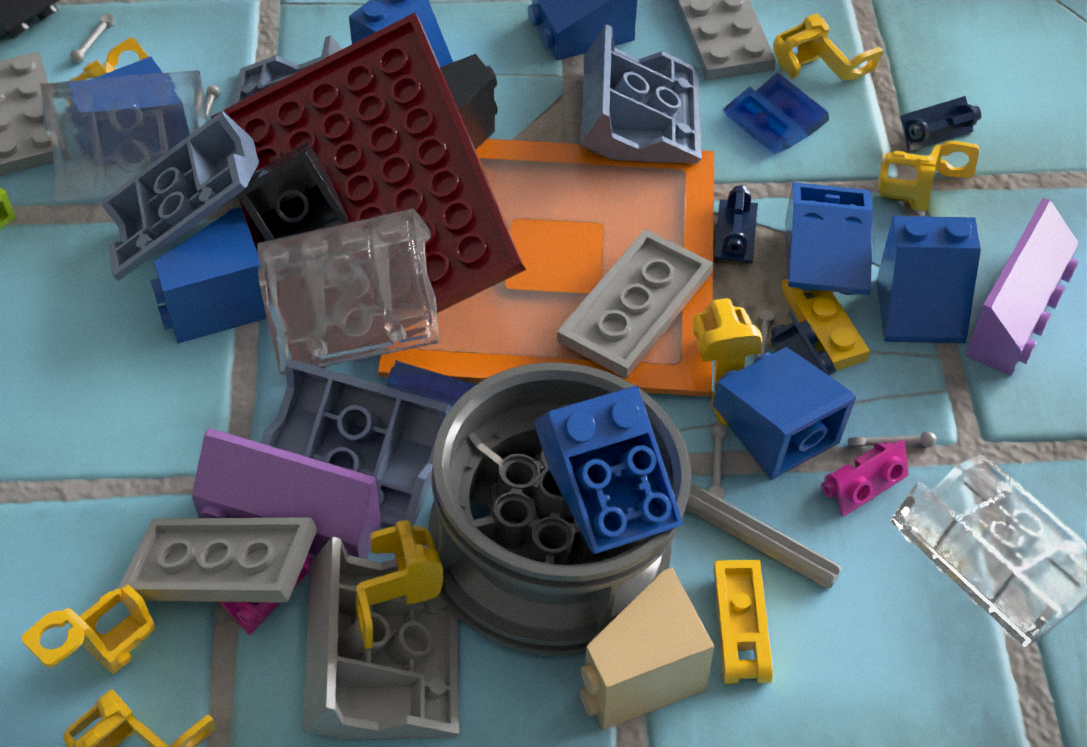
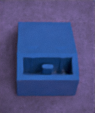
(829, 238)
(609, 469)

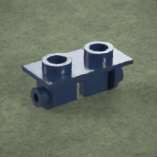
(939, 122)
(736, 227)
(800, 340)

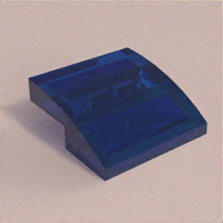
(777, 114)
(427, 383)

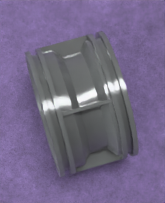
(535, 579)

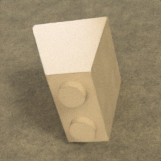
(647, 655)

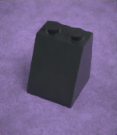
(473, 92)

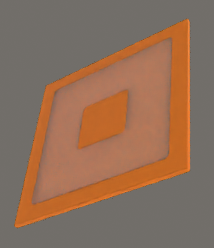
(571, 224)

